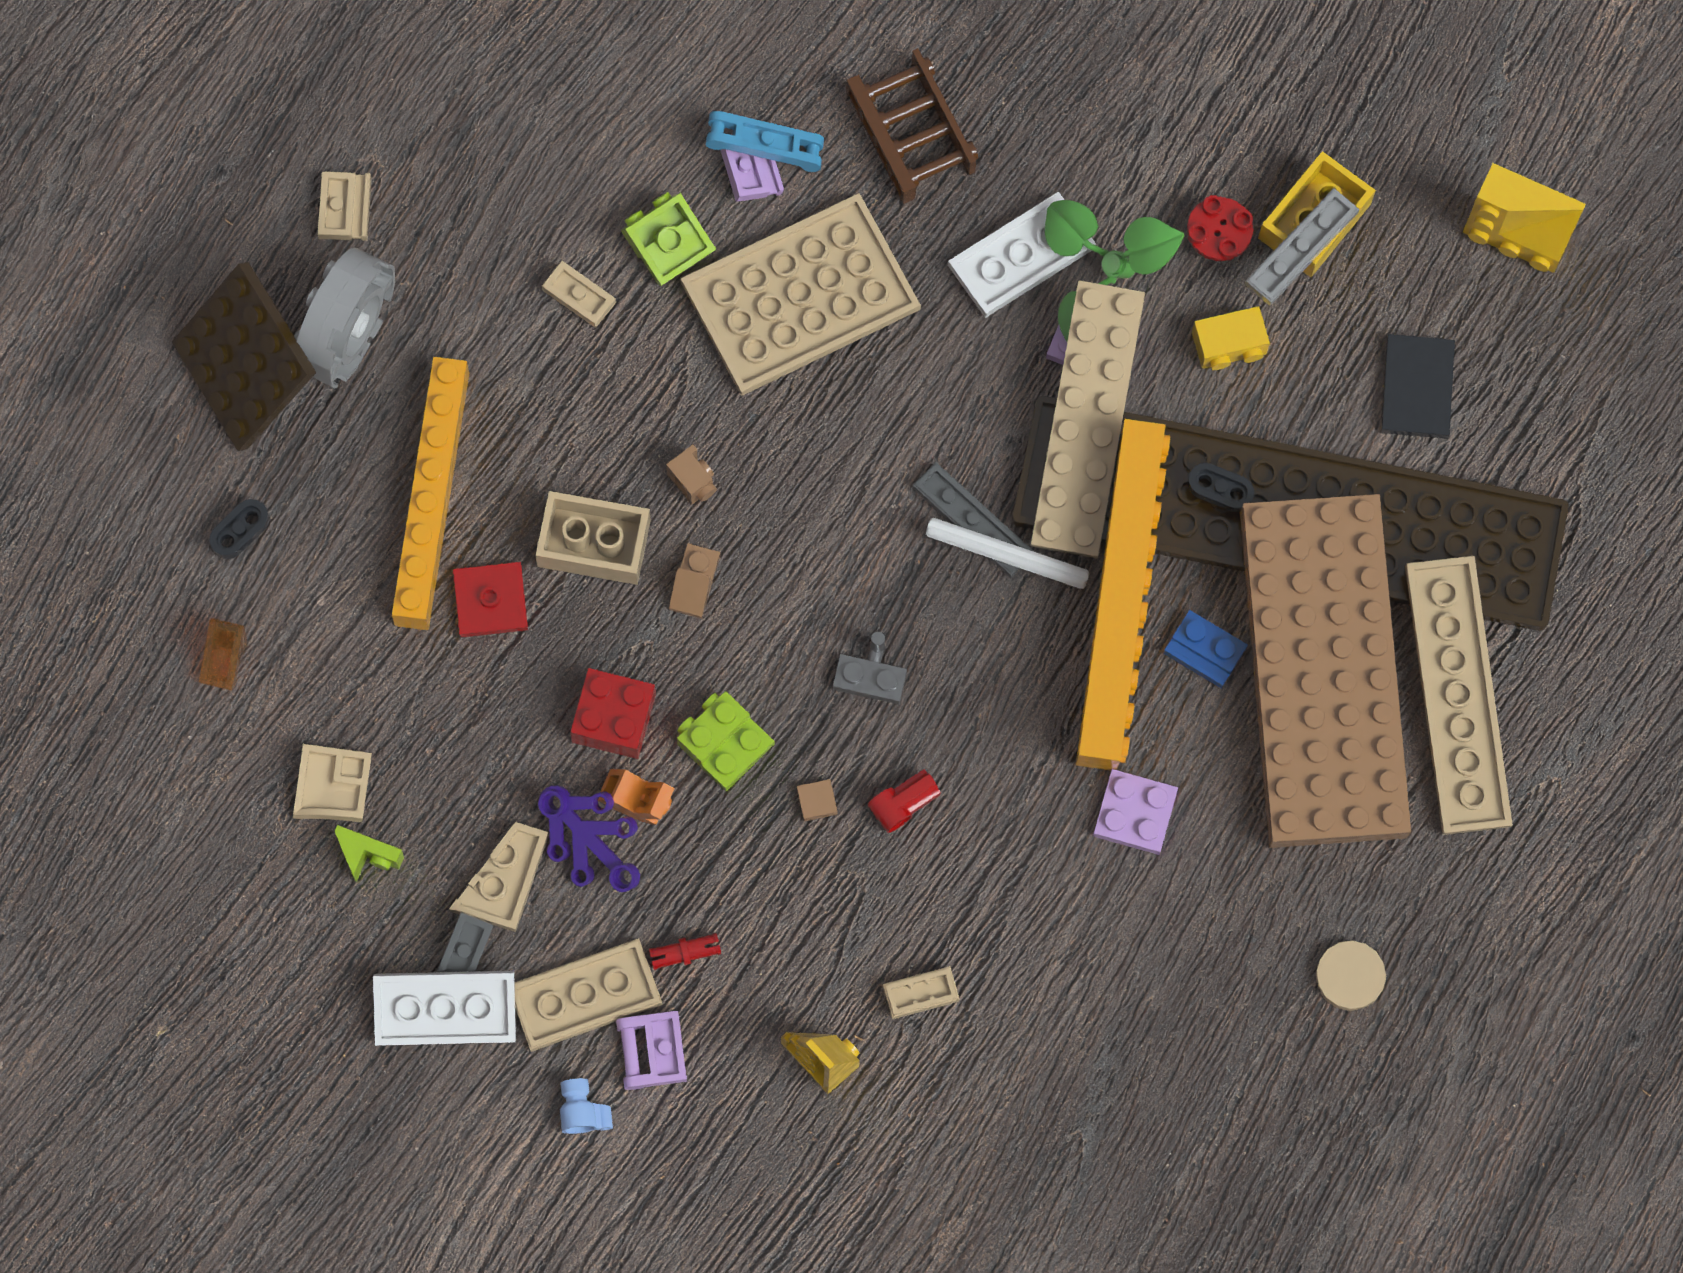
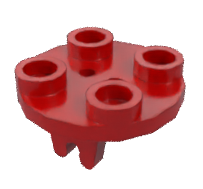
(1205, 222)

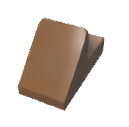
(694, 580)

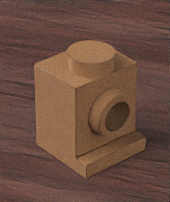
(691, 476)

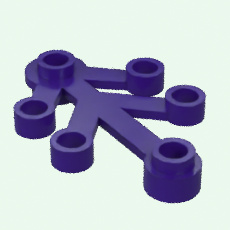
(585, 835)

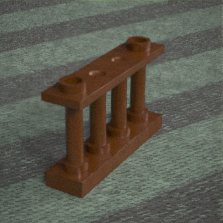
(891, 151)

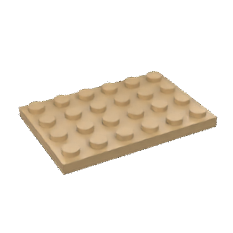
(800, 294)

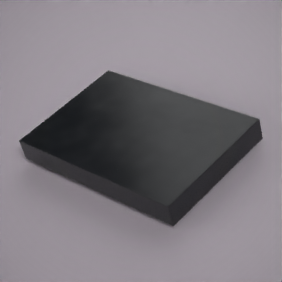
(1418, 386)

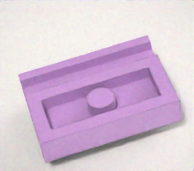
(751, 175)

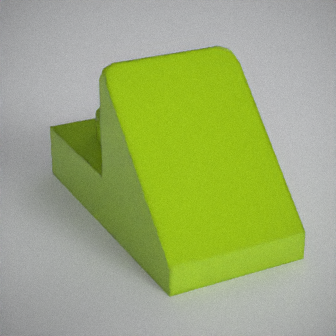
(360, 847)

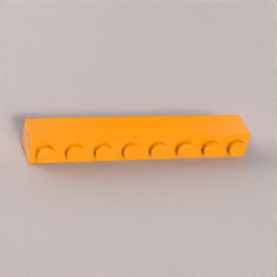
(430, 493)

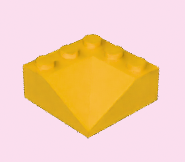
(1523, 218)

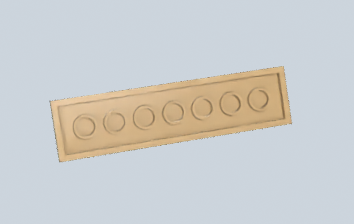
(1087, 419)
(1458, 695)

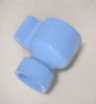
(578, 1113)

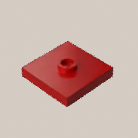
(490, 599)

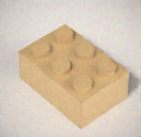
(593, 537)

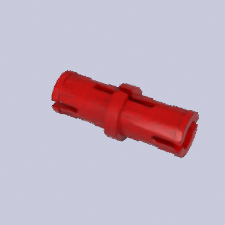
(684, 951)

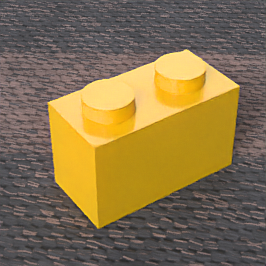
(1230, 338)

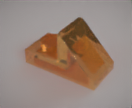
(222, 653)

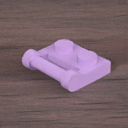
(663, 1046)

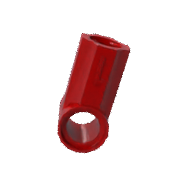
(897, 805)

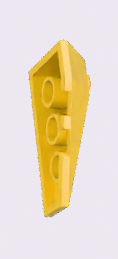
(823, 1056)

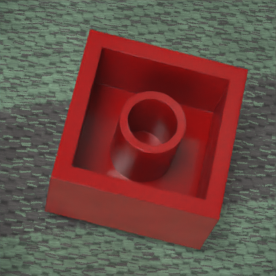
(613, 713)

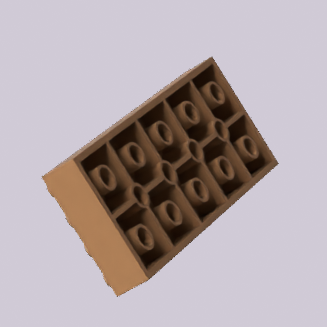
(1325, 671)

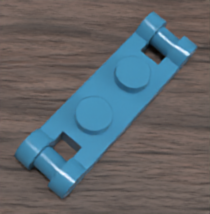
(765, 140)

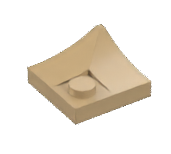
(332, 784)

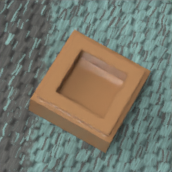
(817, 800)

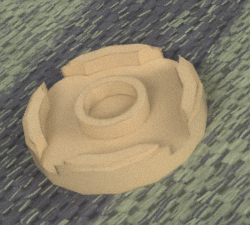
(1350, 975)

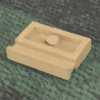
(344, 206)

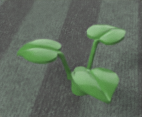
(1148, 243)

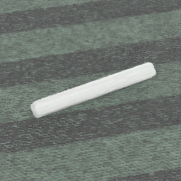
(1007, 553)

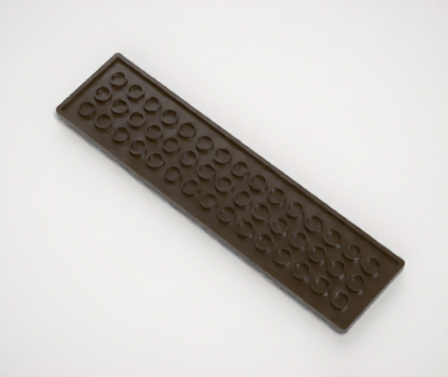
(1423, 513)

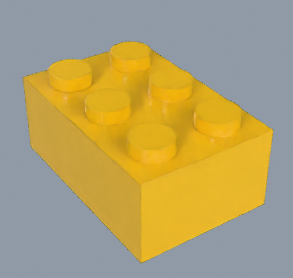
(1306, 194)

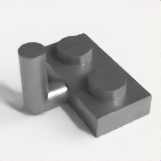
(870, 676)

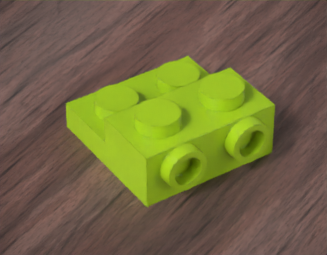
(667, 237)
(723, 740)

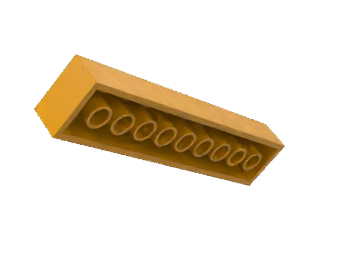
(1120, 595)

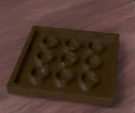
(243, 356)

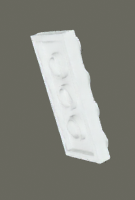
(1010, 260)
(444, 1008)

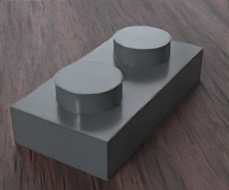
(466, 944)

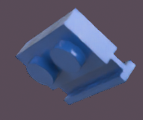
(1205, 649)

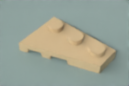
(505, 880)

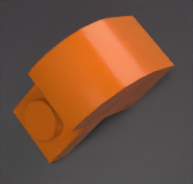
(636, 796)

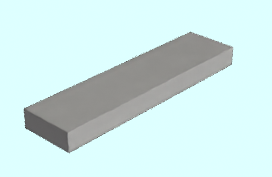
(1301, 247)

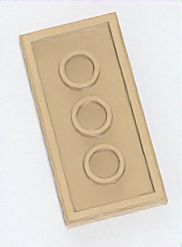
(585, 995)

